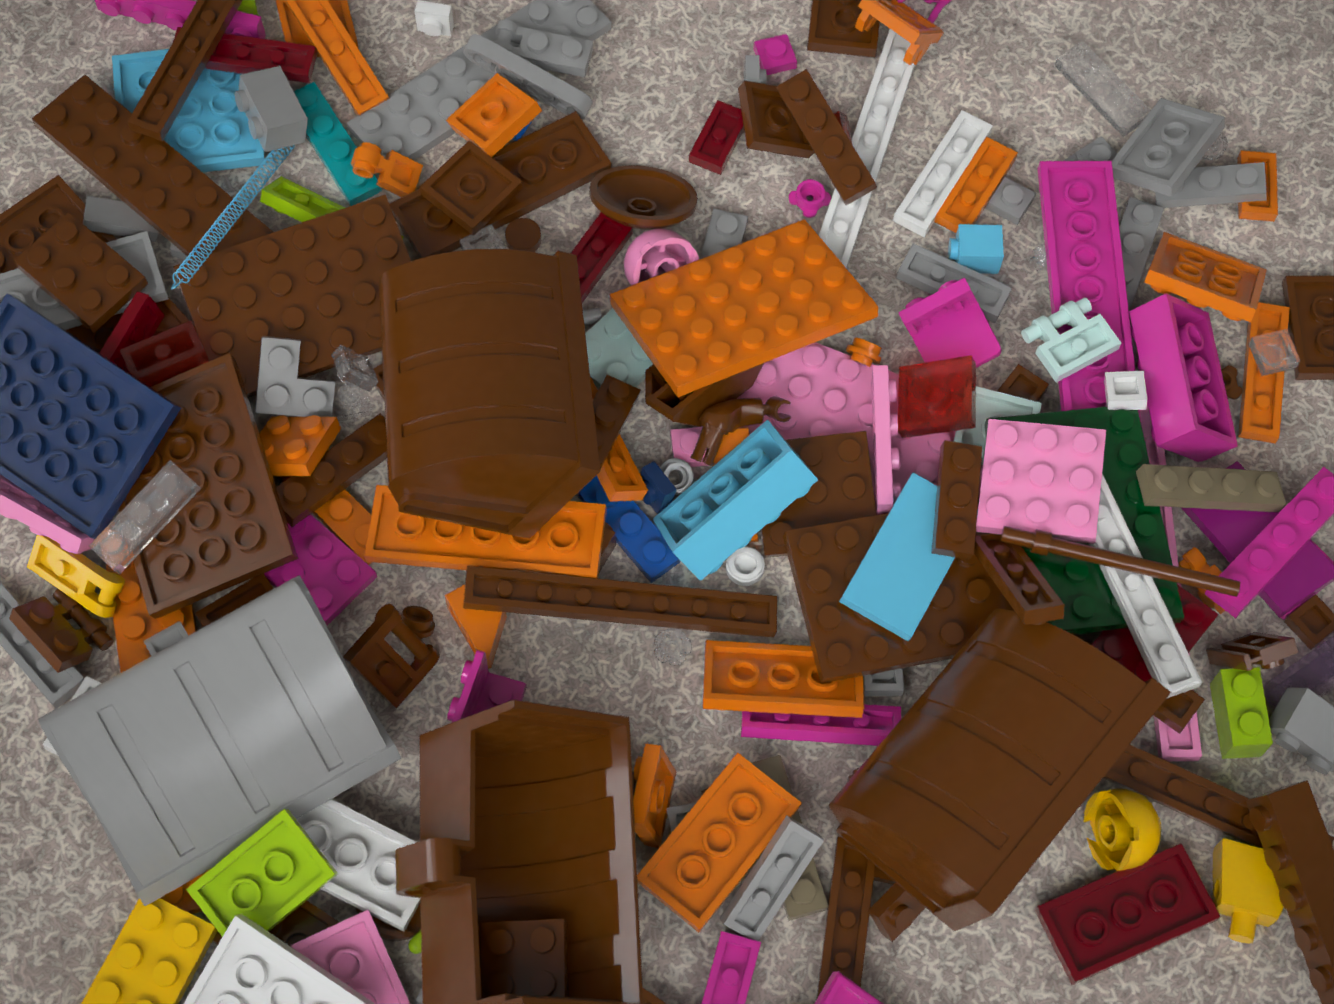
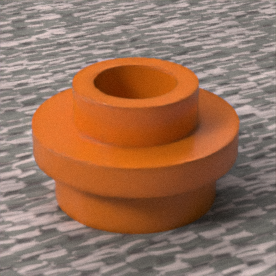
(864, 352)

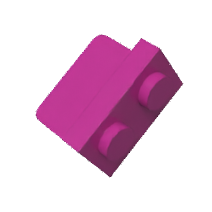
(950, 325)

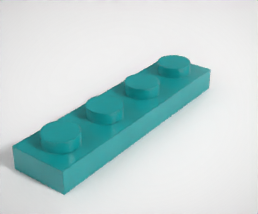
(333, 145)

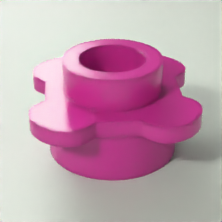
(816, 191)

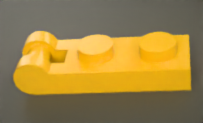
(76, 576)

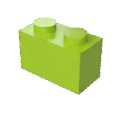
(1240, 713)

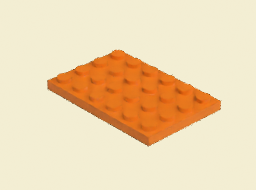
(742, 307)

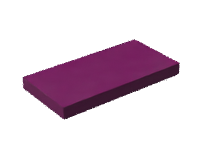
(1235, 529)

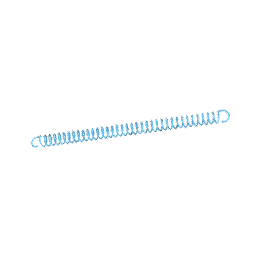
(226, 211)

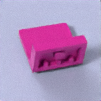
(483, 689)

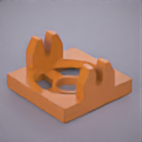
(904, 22)

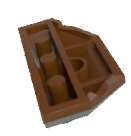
(689, 407)

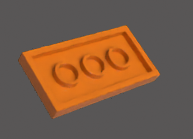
(774, 681)
(717, 842)

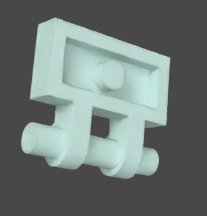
(1075, 348)

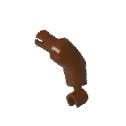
(729, 416)

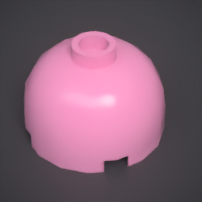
(656, 253)

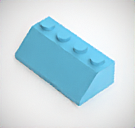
(734, 500)

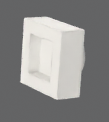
(434, 18)
(1125, 390)

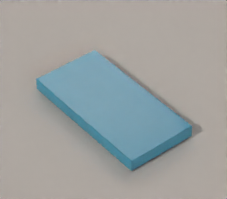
(899, 569)

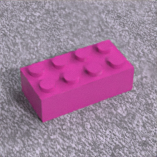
(1182, 378)

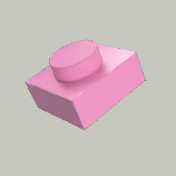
(684, 443)

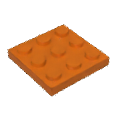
(1206, 277)

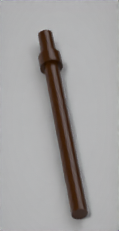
(1043, 543)

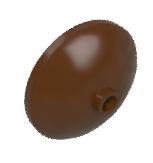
(643, 196)

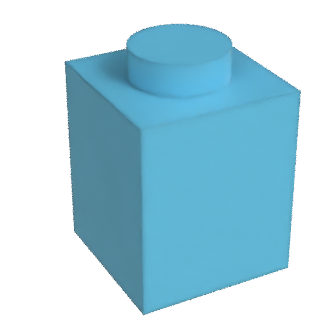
(978, 247)

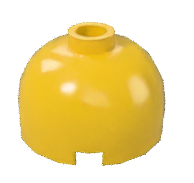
(1124, 828)

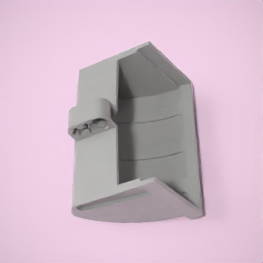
(218, 737)

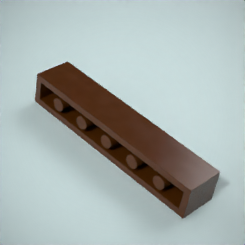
(1303, 868)

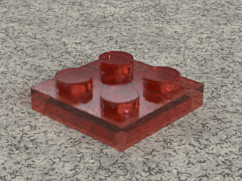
(937, 397)

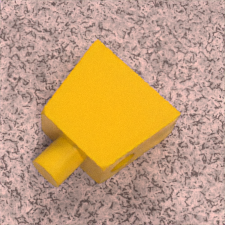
(1244, 889)

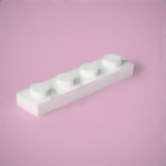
(941, 173)

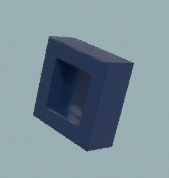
(659, 487)

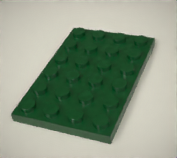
(1081, 584)

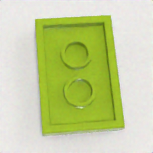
(264, 876)

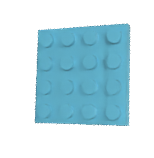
(209, 125)

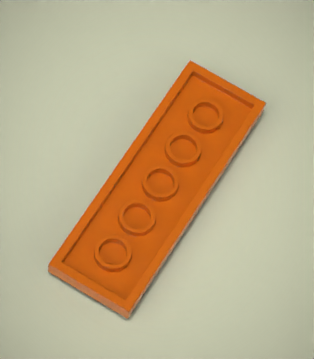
(563, 546)

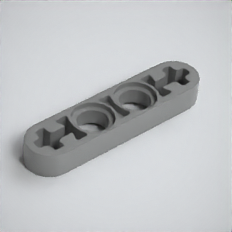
(527, 76)

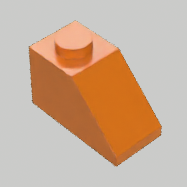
(479, 627)

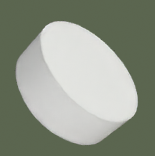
(745, 566)

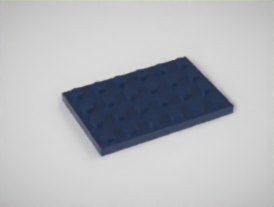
(72, 420)

